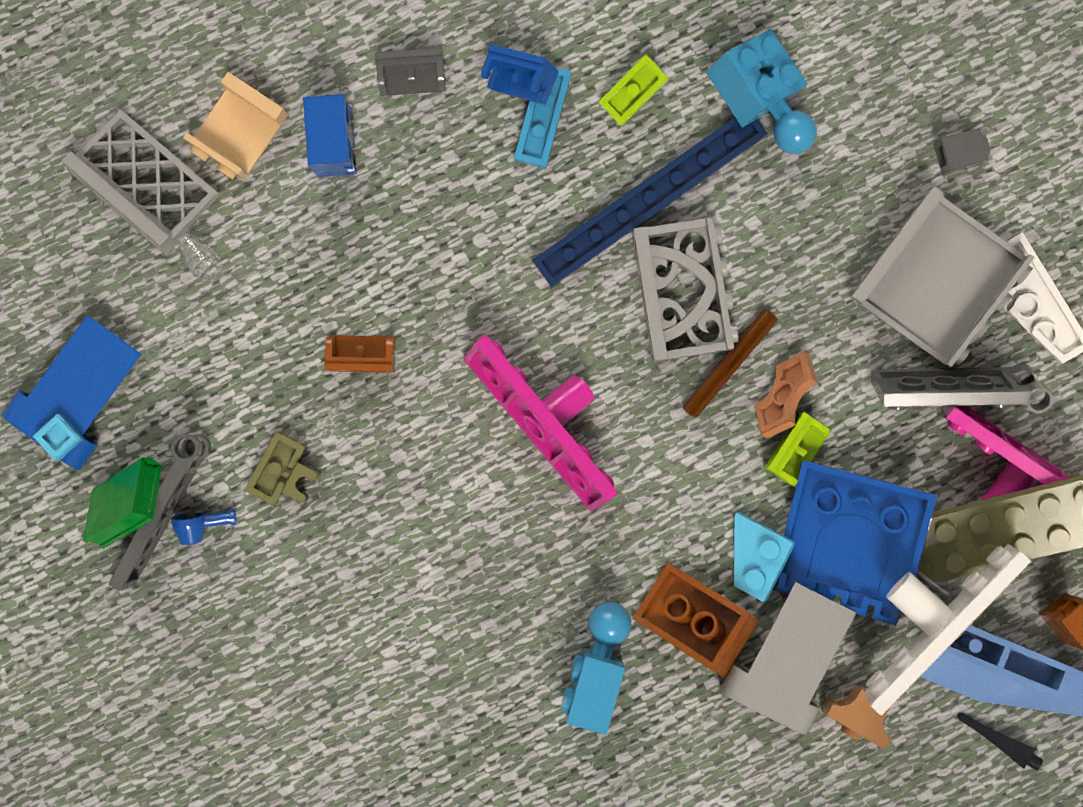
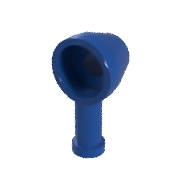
(192, 530)

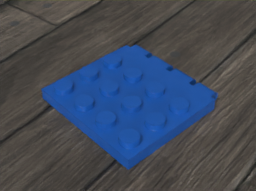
(854, 537)

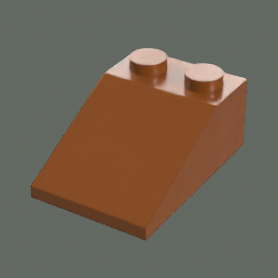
(696, 619)

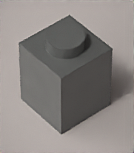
(962, 151)

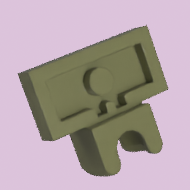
(280, 471)

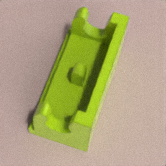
(798, 444)

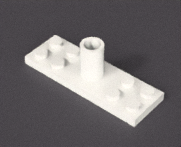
(938, 621)

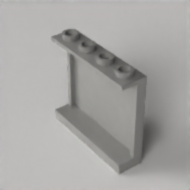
(942, 279)

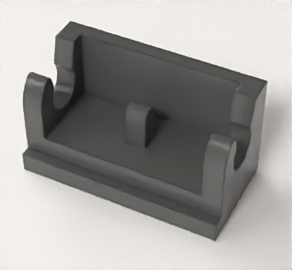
(410, 71)

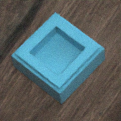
(58, 437)

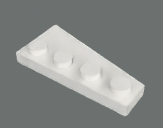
(1042, 310)

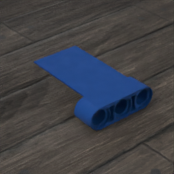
(75, 386)

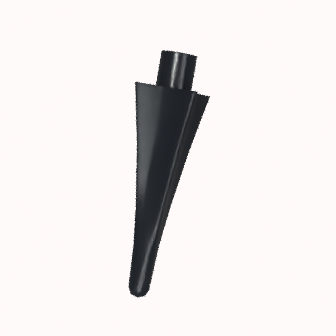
(1017, 751)

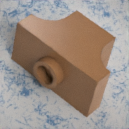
(858, 717)

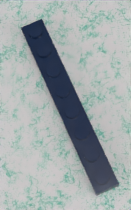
(647, 200)

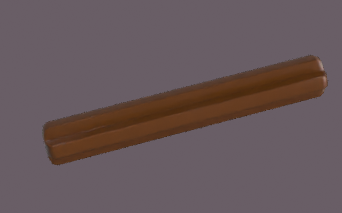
(730, 363)

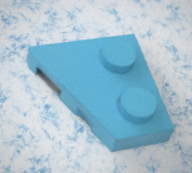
(758, 556)

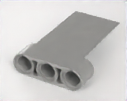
(792, 660)

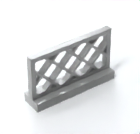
(116, 195)

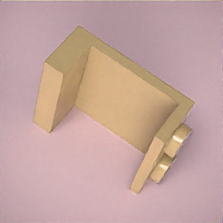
(237, 128)

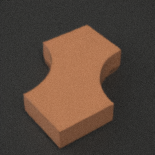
(778, 408)

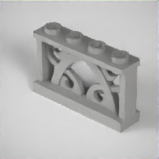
(651, 256)

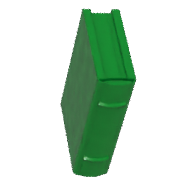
(123, 503)

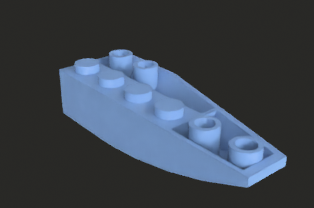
(1007, 674)

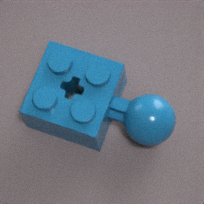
(761, 80)
(597, 672)

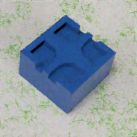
(329, 135)

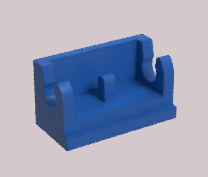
(519, 74)

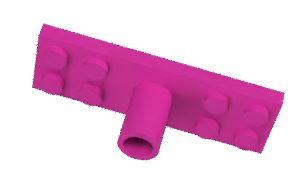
(545, 419)
(1025, 465)

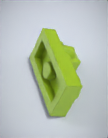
(634, 90)

